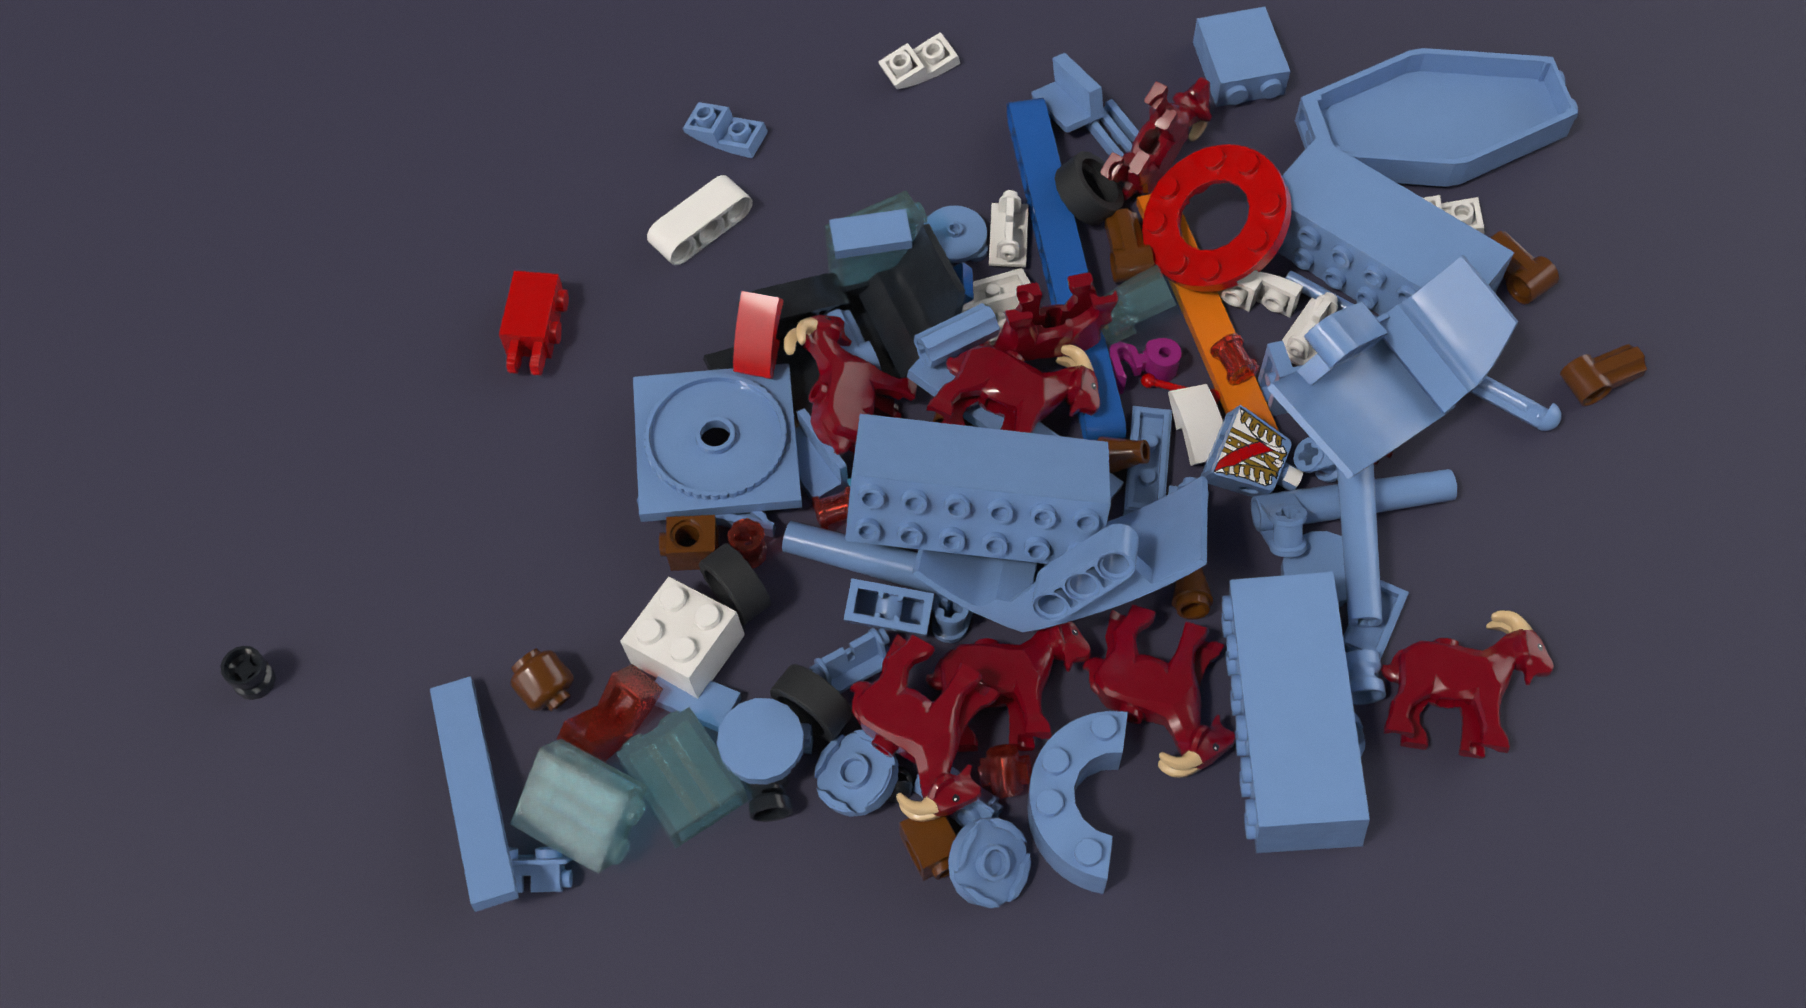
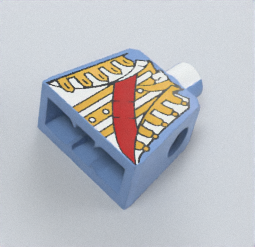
(1250, 456)

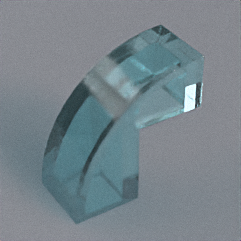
(1137, 301)

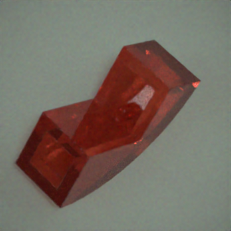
(617, 716)

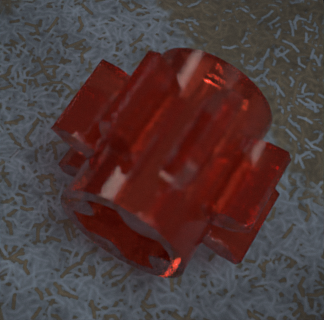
(1005, 770)

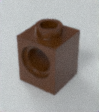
(683, 528)
(928, 845)

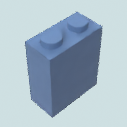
(1241, 56)

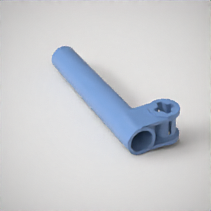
(1283, 514)
(1358, 532)
(877, 561)

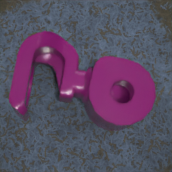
(1159, 358)

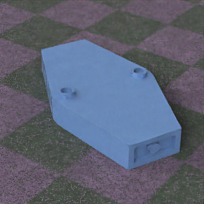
(1441, 113)

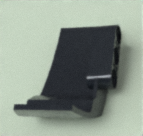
(886, 309)

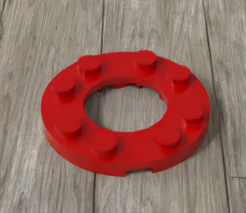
(1249, 251)

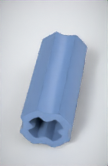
(956, 335)

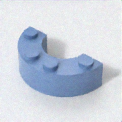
(1054, 820)

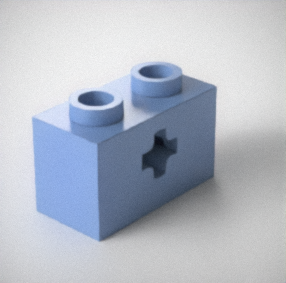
(888, 607)

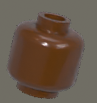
(541, 680)

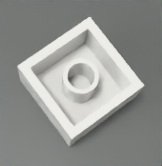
(683, 637)

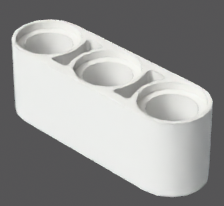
(699, 220)

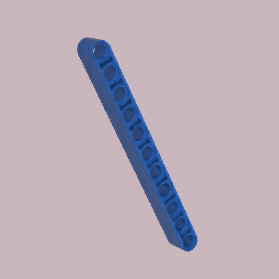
(1060, 246)

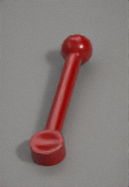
(1148, 380)

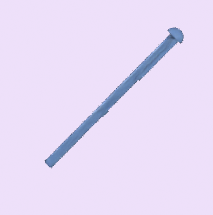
(1489, 389)

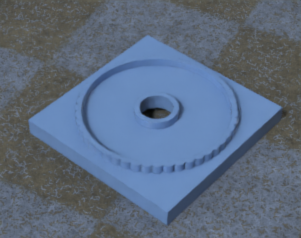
(744, 474)

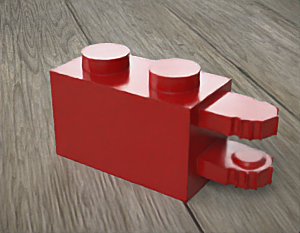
(532, 319)

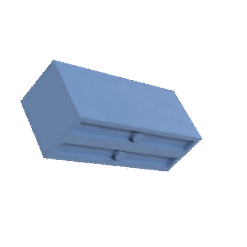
(1373, 233)
(975, 489)
(1293, 714)

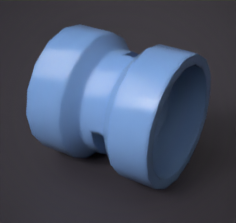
(1363, 676)

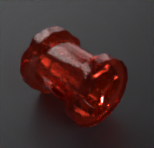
(1234, 359)
(831, 508)
(748, 531)

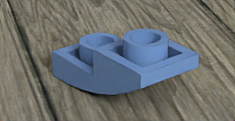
(721, 130)

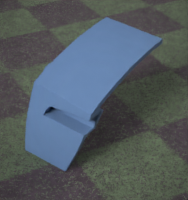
(1395, 371)
(1103, 572)

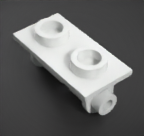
(1008, 231)
(1316, 310)

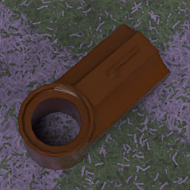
(1127, 247)
(1526, 275)
(1595, 377)

